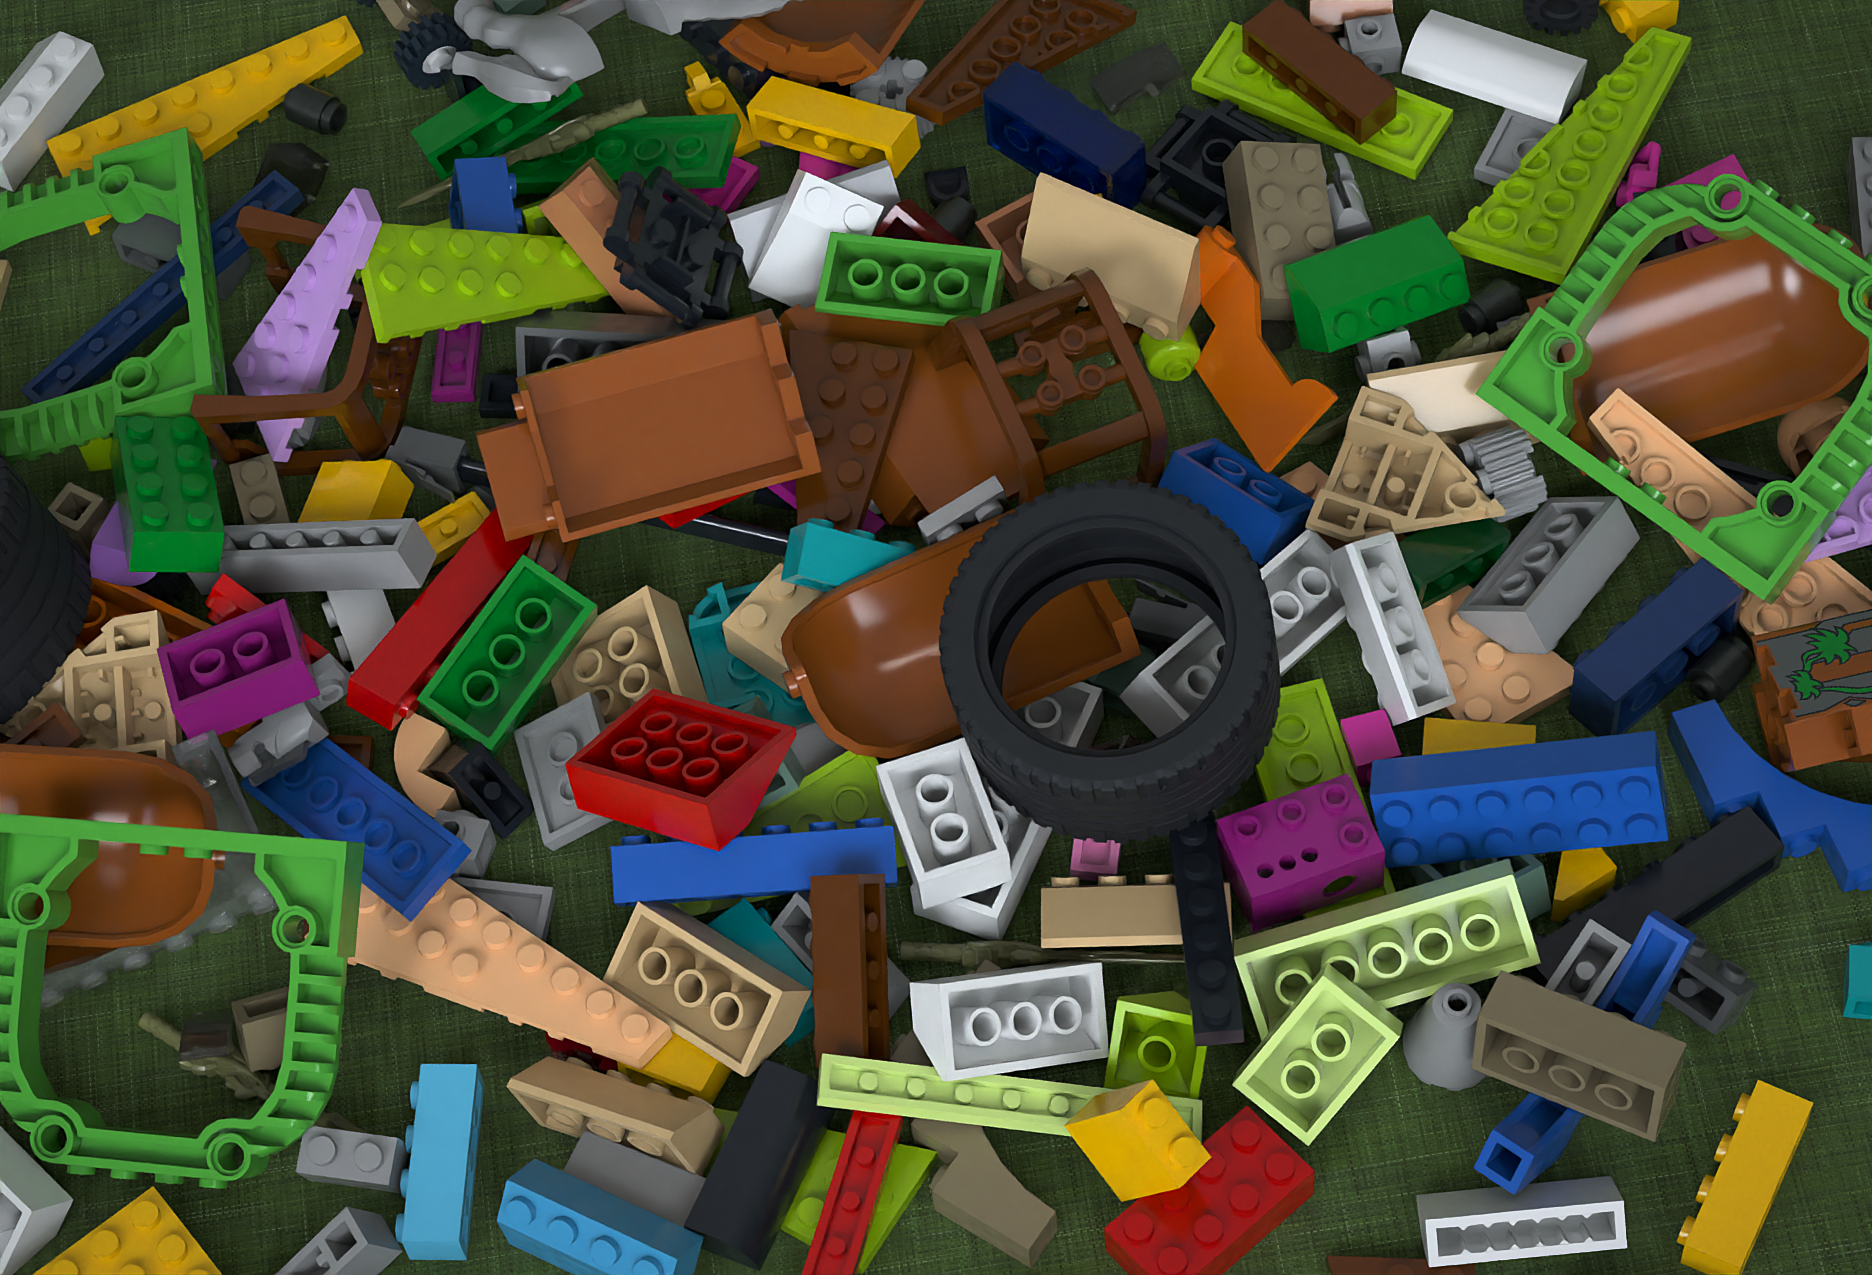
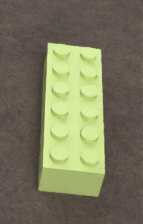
(1395, 943)

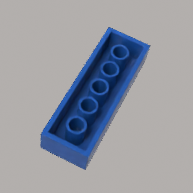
(1520, 799)
(750, 865)

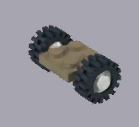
(426, 36)

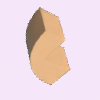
(415, 751)

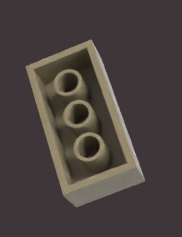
(1277, 213)
(1578, 1055)

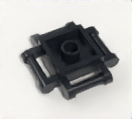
(1192, 158)
(670, 247)

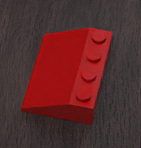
(680, 768)

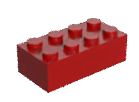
(1220, 1210)

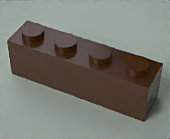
(1319, 71)
(850, 966)

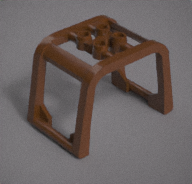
(967, 338)
(386, 365)

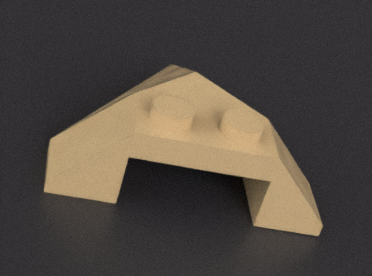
(1394, 477)
(114, 690)

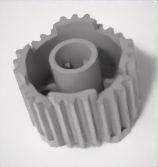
(892, 86)
(1505, 470)

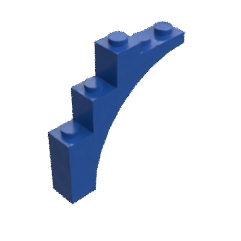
(1732, 776)
(1539, 1128)

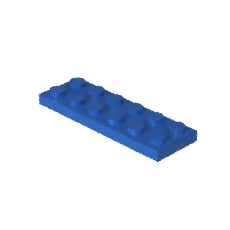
(342, 800)

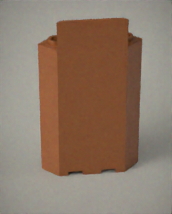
(945, 425)
(649, 431)

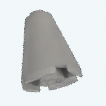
(1442, 1038)

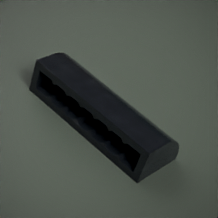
(760, 1166)

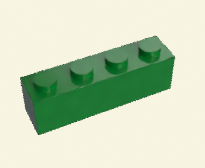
(481, 126)

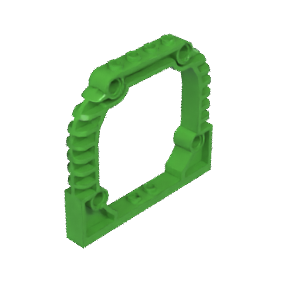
(149, 177)
(1538, 391)
(307, 881)

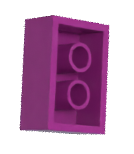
(238, 671)

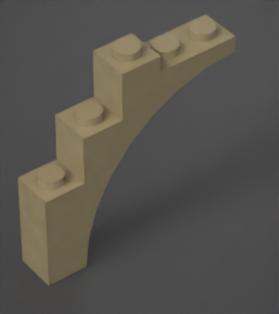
(976, 1185)

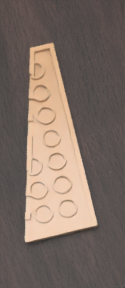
(1702, 491)
(1483, 674)
(490, 962)

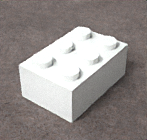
(944, 823)

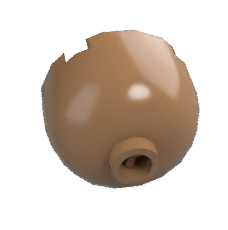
(1806, 429)

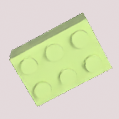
(1318, 1054)

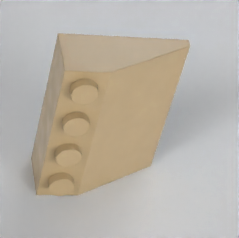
(1141, 262)
(629, 653)

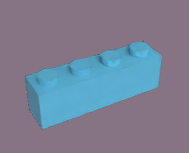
(441, 1162)

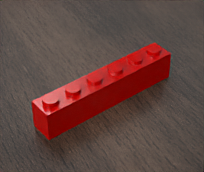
(419, 643)

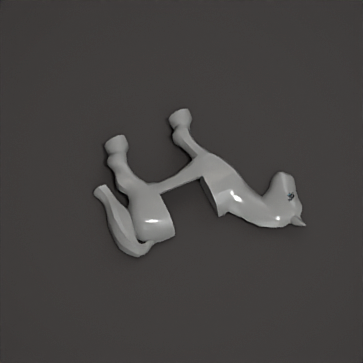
(555, 47)

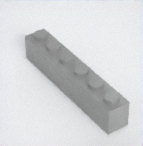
(323, 556)

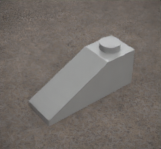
(348, 1245)

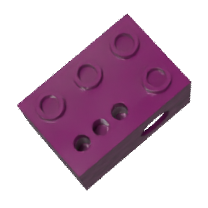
(1297, 845)

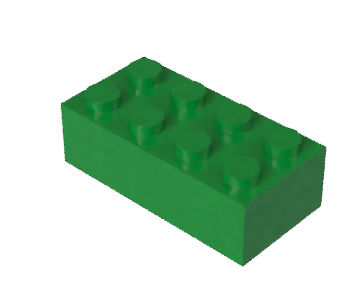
(166, 495)

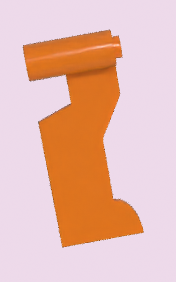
(1239, 365)

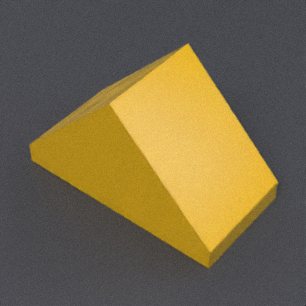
(1581, 880)

